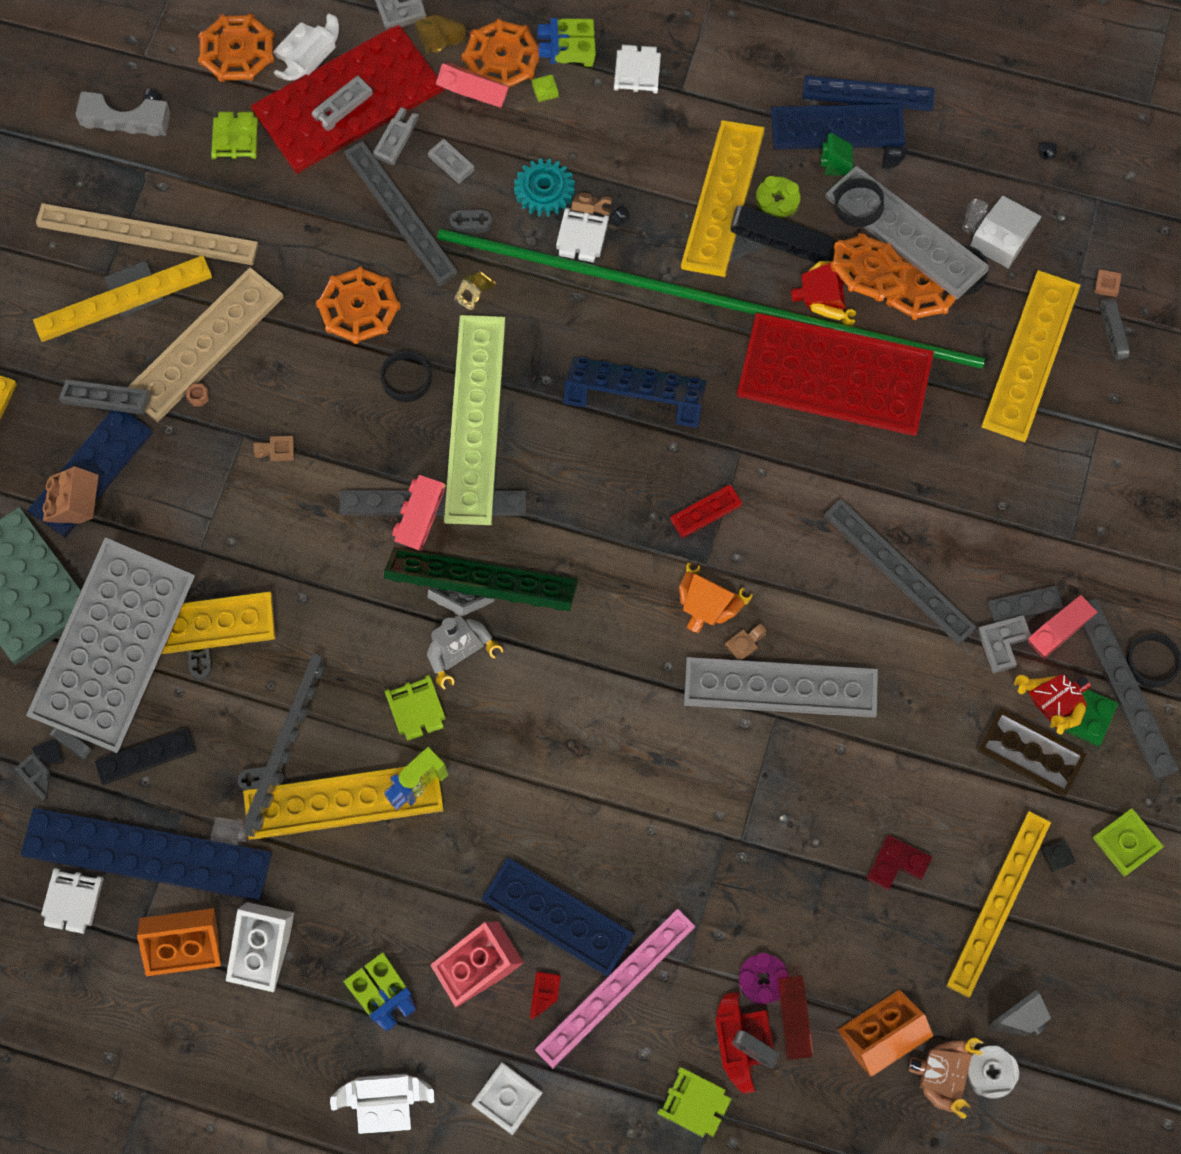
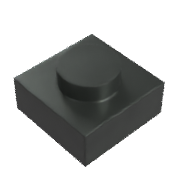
(1058, 856)

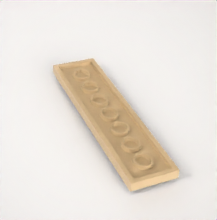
(206, 342)

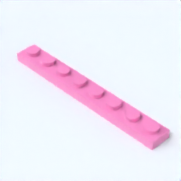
(614, 989)

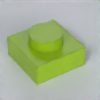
(545, 88)

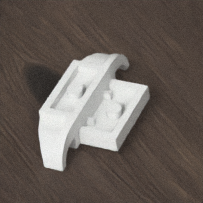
(306, 48)
(382, 1100)

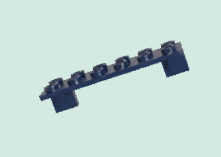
(637, 383)

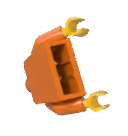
(708, 600)

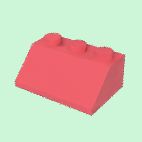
(419, 512)

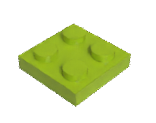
(1128, 842)

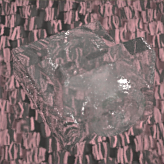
(228, 831)

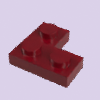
(897, 856)

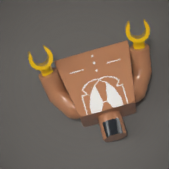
(946, 1073)

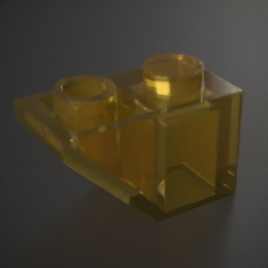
(439, 32)

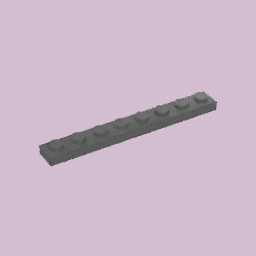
(401, 213)
(391, 502)
(900, 572)
(1128, 695)
(281, 752)

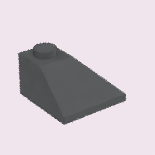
(1024, 1017)

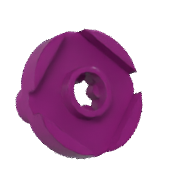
(749, 980)

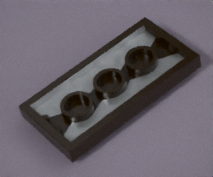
(1032, 753)

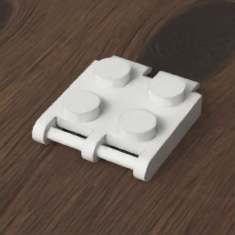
(637, 69)
(581, 235)
(71, 901)

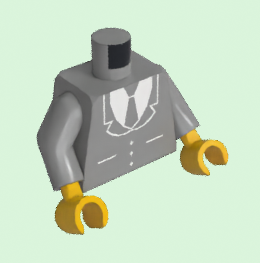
(455, 642)

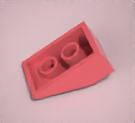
(476, 962)

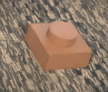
(1107, 283)

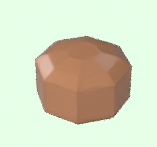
(197, 394)

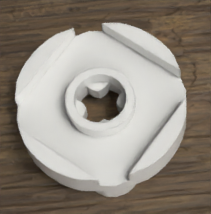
(1001, 1061)

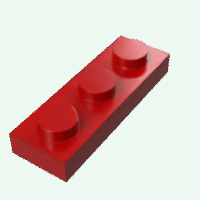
(706, 511)

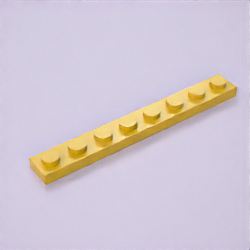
(122, 298)
(998, 904)

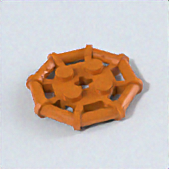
(501, 41)
(240, 57)
(884, 260)
(920, 294)
(355, 316)

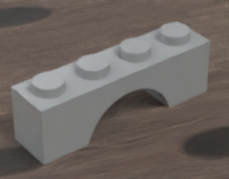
(149, 118)

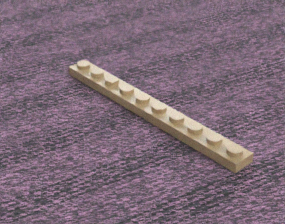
(147, 234)

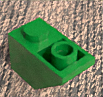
(836, 156)

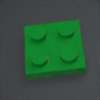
(1095, 720)

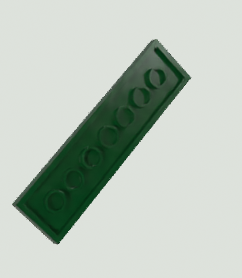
(481, 579)

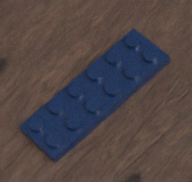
(857, 124)
(104, 454)
(558, 917)

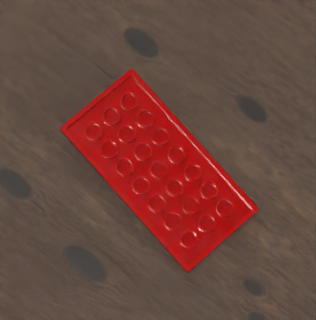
(385, 63)
(835, 374)

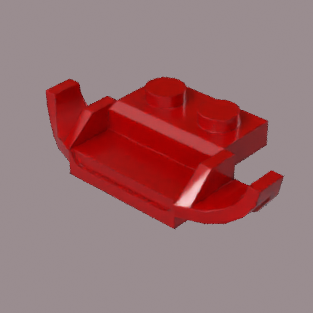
(730, 1021)

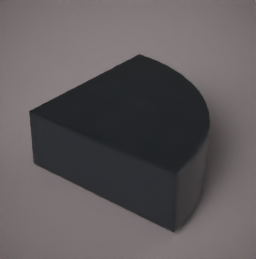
(893, 157)
(49, 752)

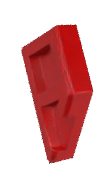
(545, 993)

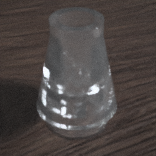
(974, 215)

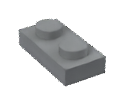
(451, 161)

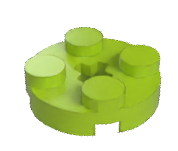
(778, 186)

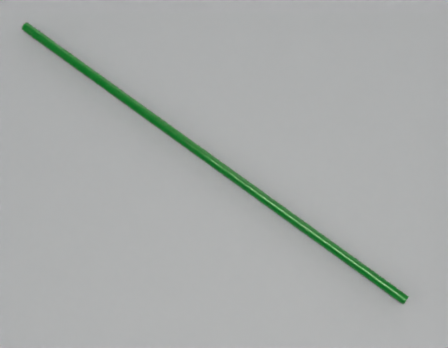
(690, 293)

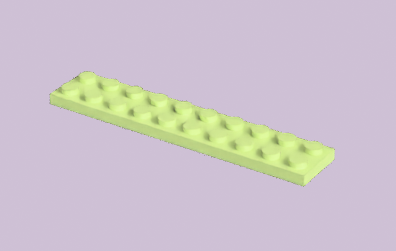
(475, 421)

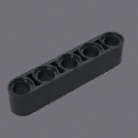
(782, 235)

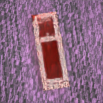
(794, 1017)

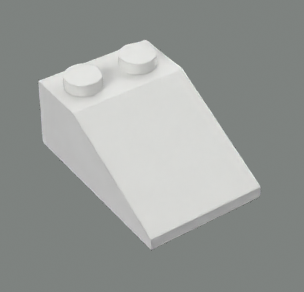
(1005, 231)
(259, 946)

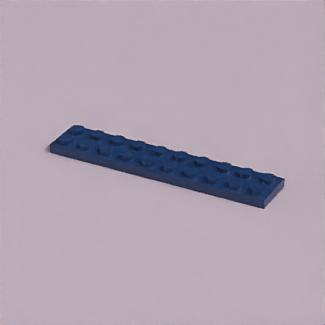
(146, 854)

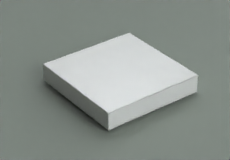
(507, 1098)

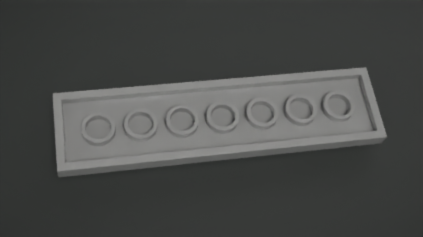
(912, 236)
(781, 687)

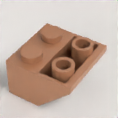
(70, 496)

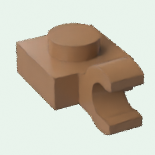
(586, 203)
(280, 448)
(743, 644)

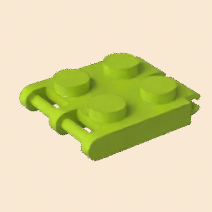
(235, 135)
(416, 708)
(695, 1104)

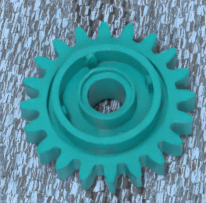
(532, 196)

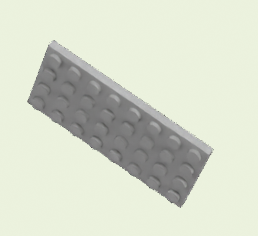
(110, 645)

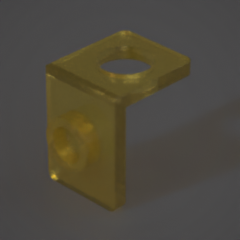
(476, 285)

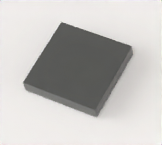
(127, 276)

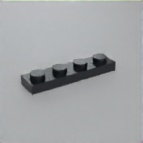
(145, 756)

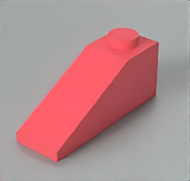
(471, 84)
(1061, 627)

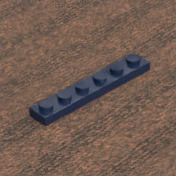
(867, 93)

